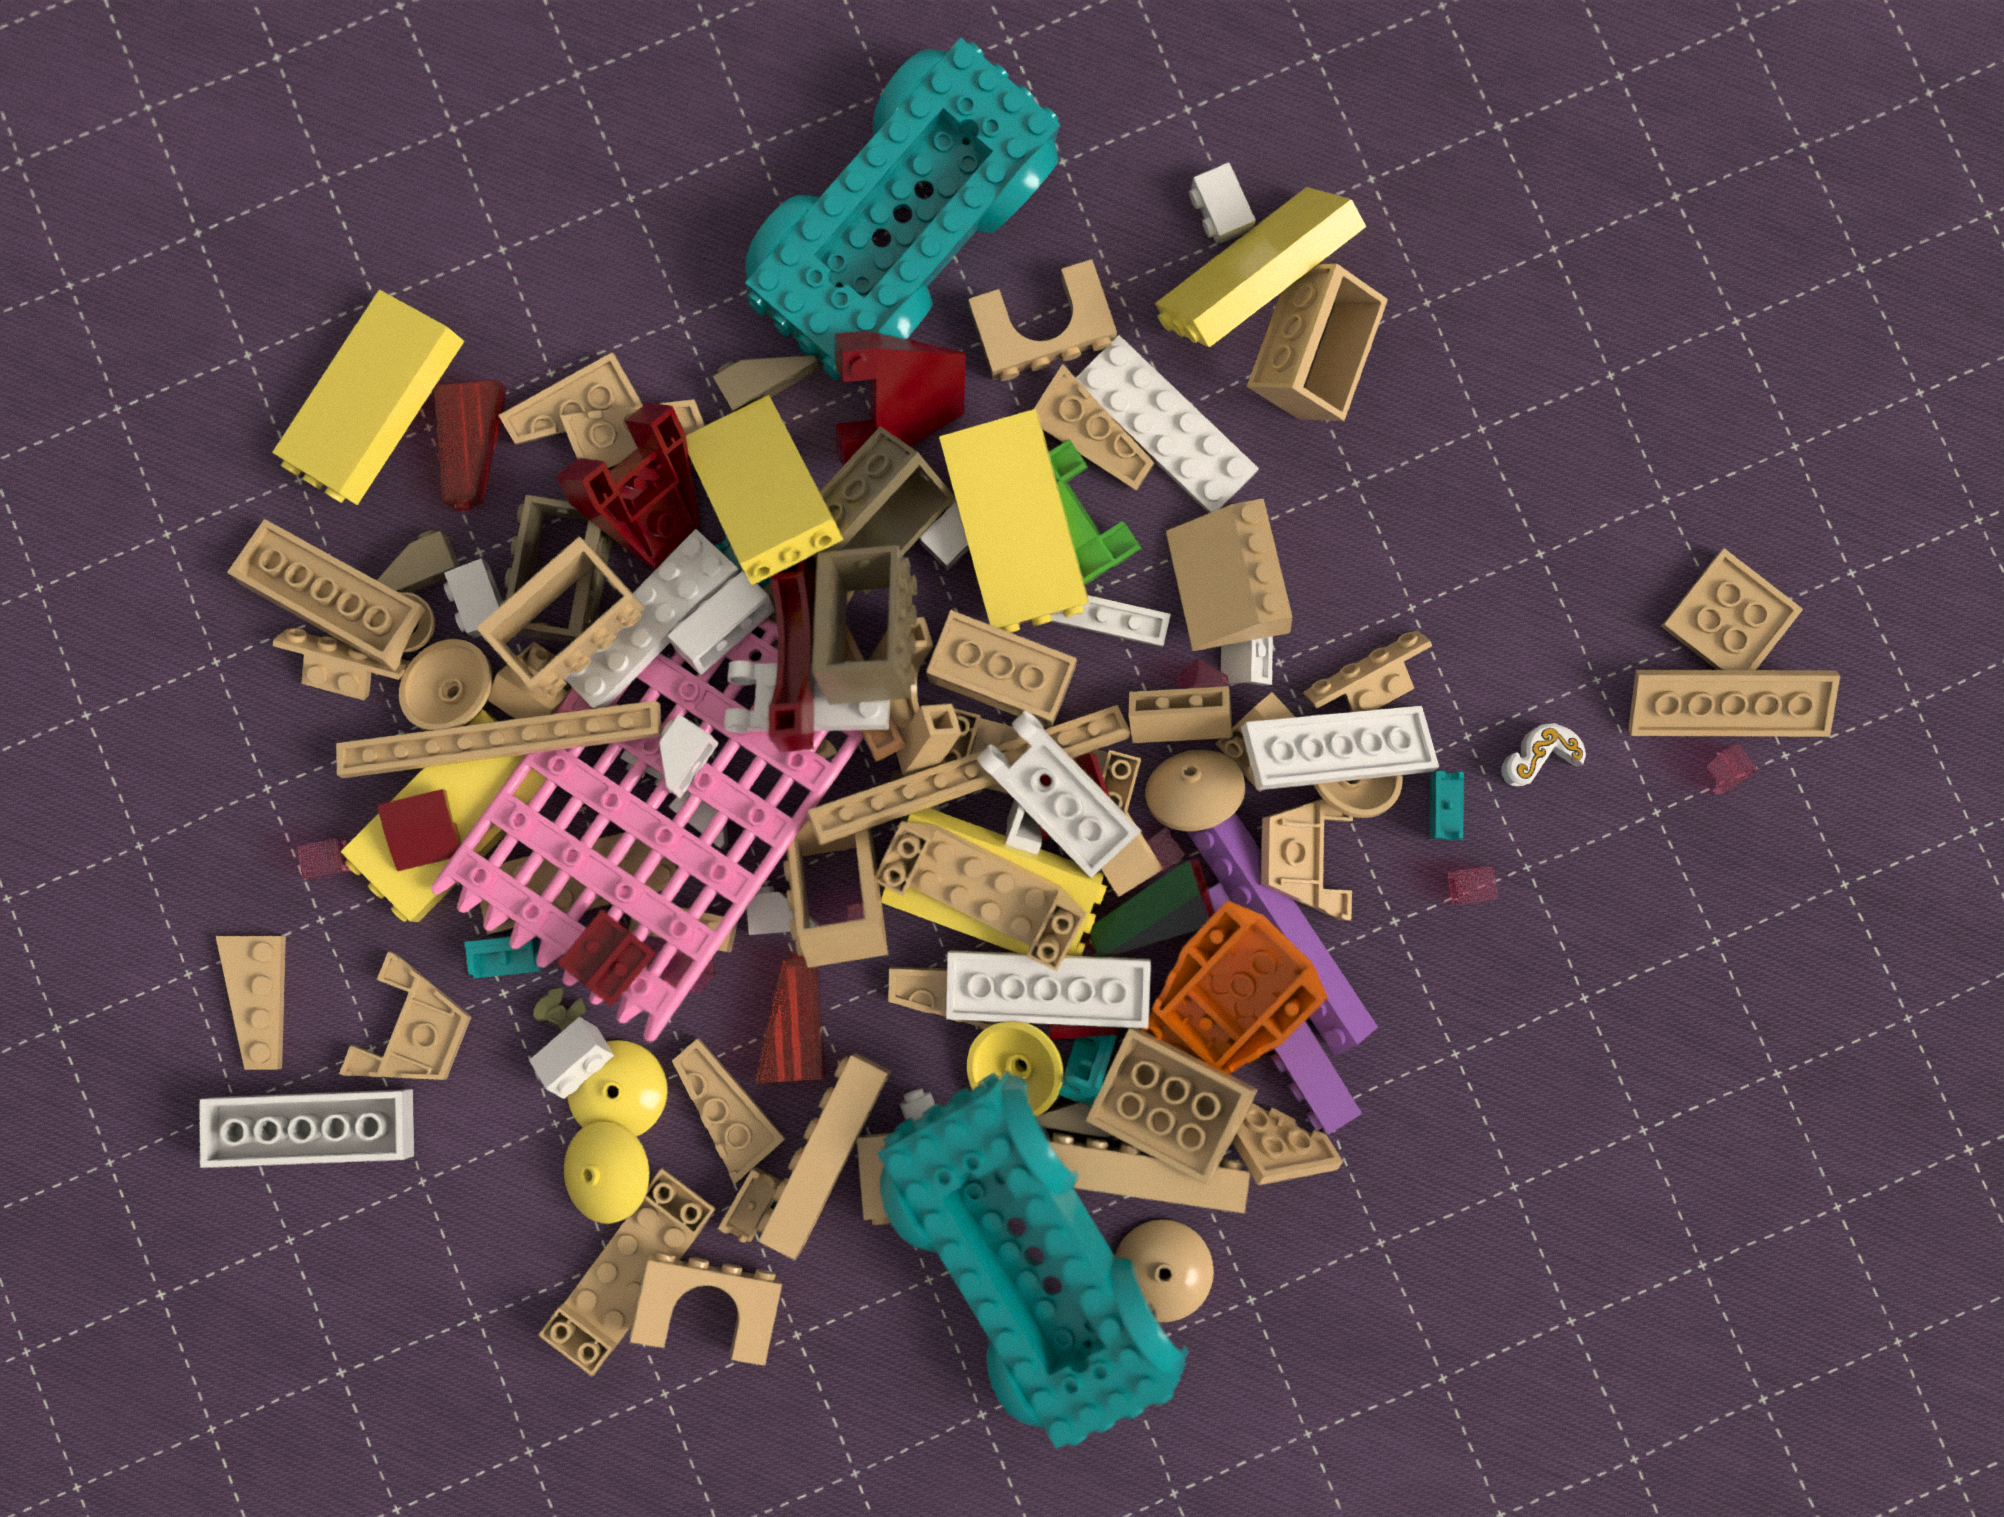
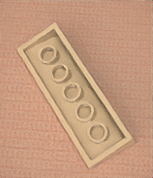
(327, 593)

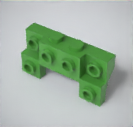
(1094, 550)

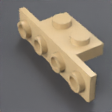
(335, 664)
(1373, 679)

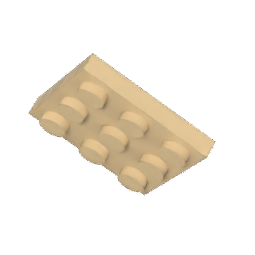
(1731, 615)

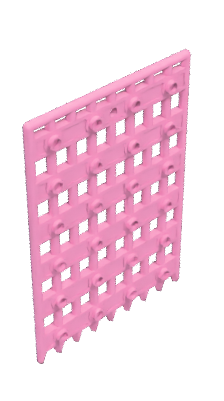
(760, 818)

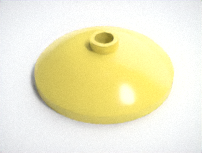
(1002, 1047)
(640, 1087)
(606, 1172)

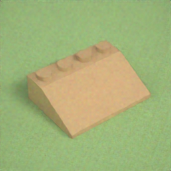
(1229, 576)
(1171, 1105)

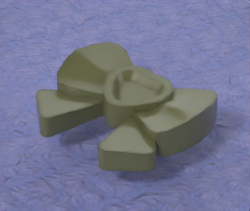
(549, 1010)

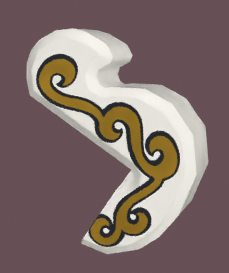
(1535, 750)

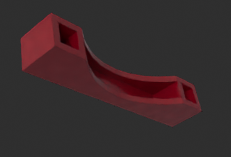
(793, 696)

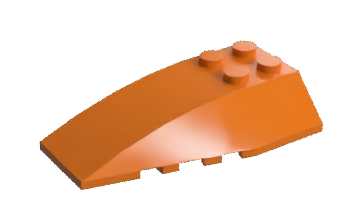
(1235, 991)

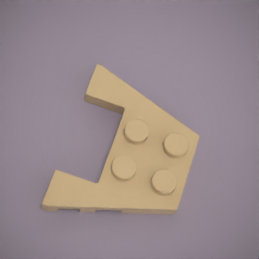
(1295, 857)
(424, 1035)

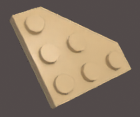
(1281, 1150)

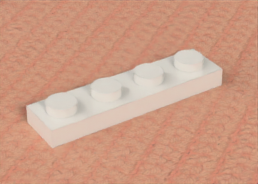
(1119, 621)

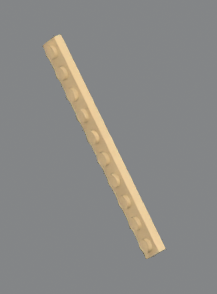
(499, 739)
(955, 778)

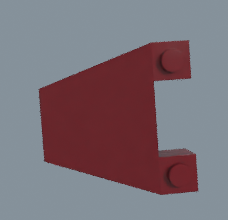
(912, 387)
(648, 496)

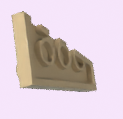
(593, 388)
(1074, 414)
(606, 437)
(255, 990)
(923, 990)
(732, 1118)

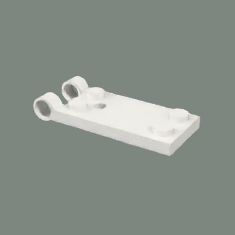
(848, 716)
(1071, 807)

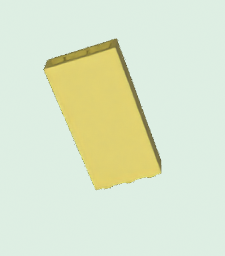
(1259, 266)
(367, 398)
(761, 490)
(1015, 521)
(469, 793)
(1048, 865)

